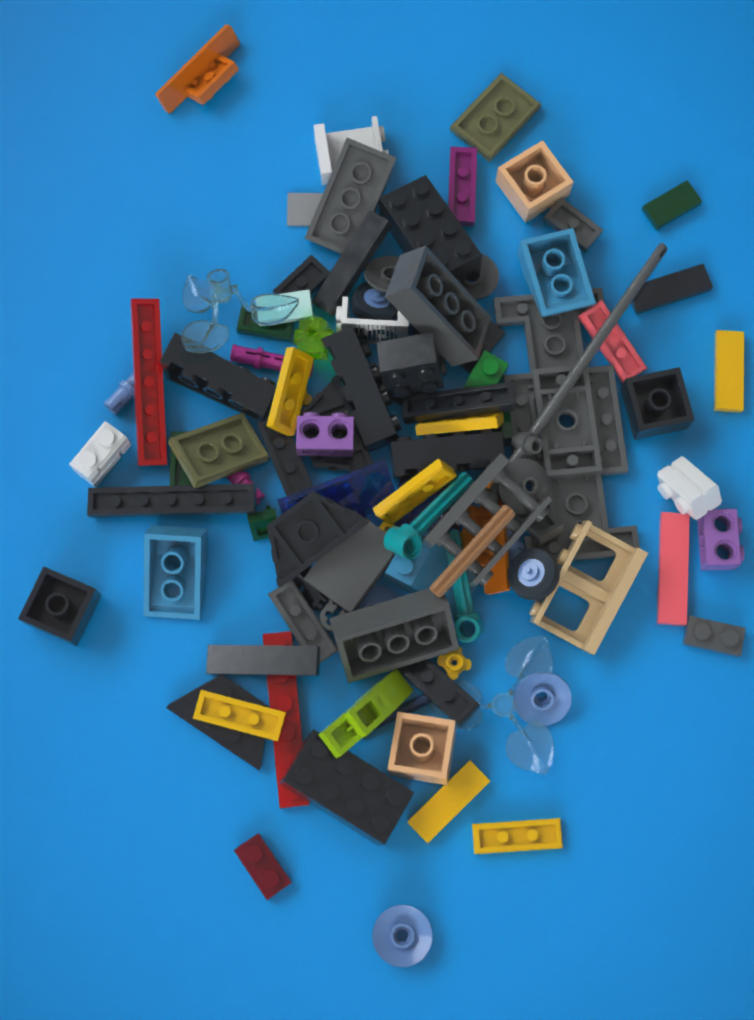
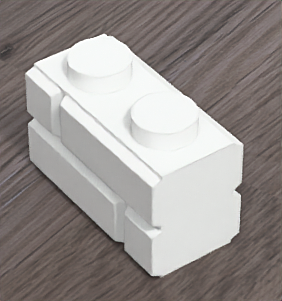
(100, 454)
(688, 488)

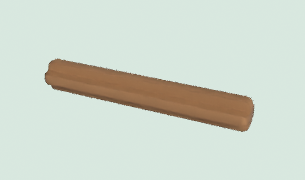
(472, 551)

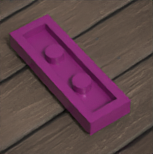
(462, 184)

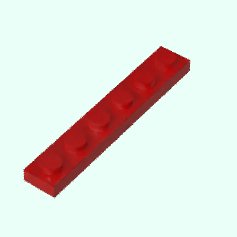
(148, 382)
(284, 697)

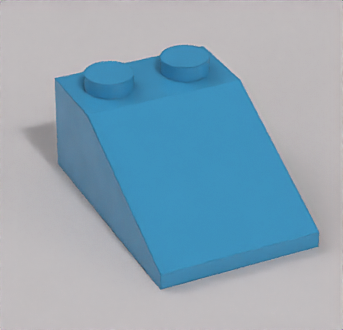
(555, 272)
(174, 571)
(422, 572)

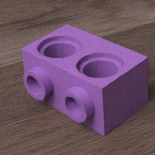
(325, 443)
(711, 539)

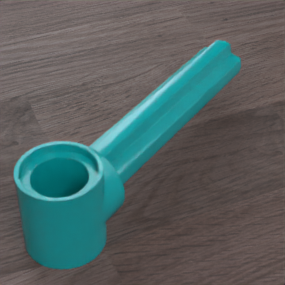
(407, 539)
(464, 599)

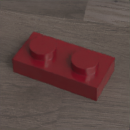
(262, 866)

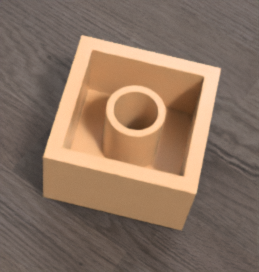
(533, 181)
(422, 748)

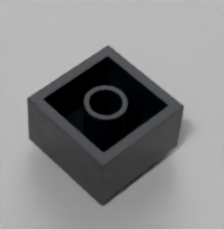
(410, 365)
(657, 403)
(60, 606)

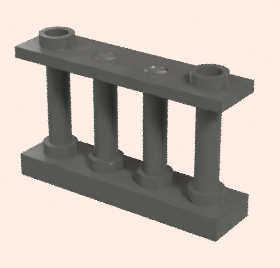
(477, 493)

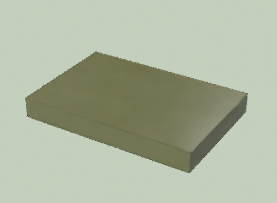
(495, 117)
(218, 450)

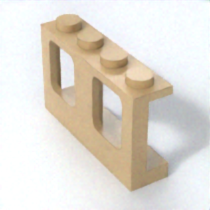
(603, 596)

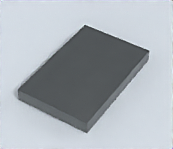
(350, 567)

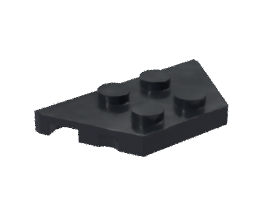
(326, 403)
(309, 533)
(241, 744)

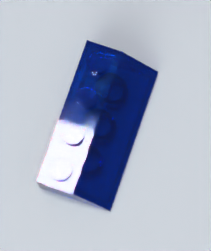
(355, 490)

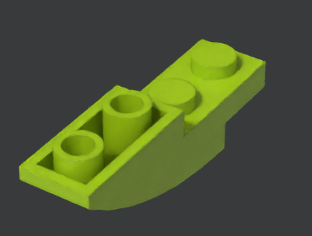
(366, 713)

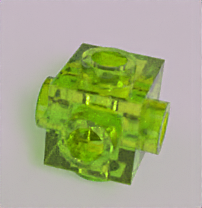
(309, 337)

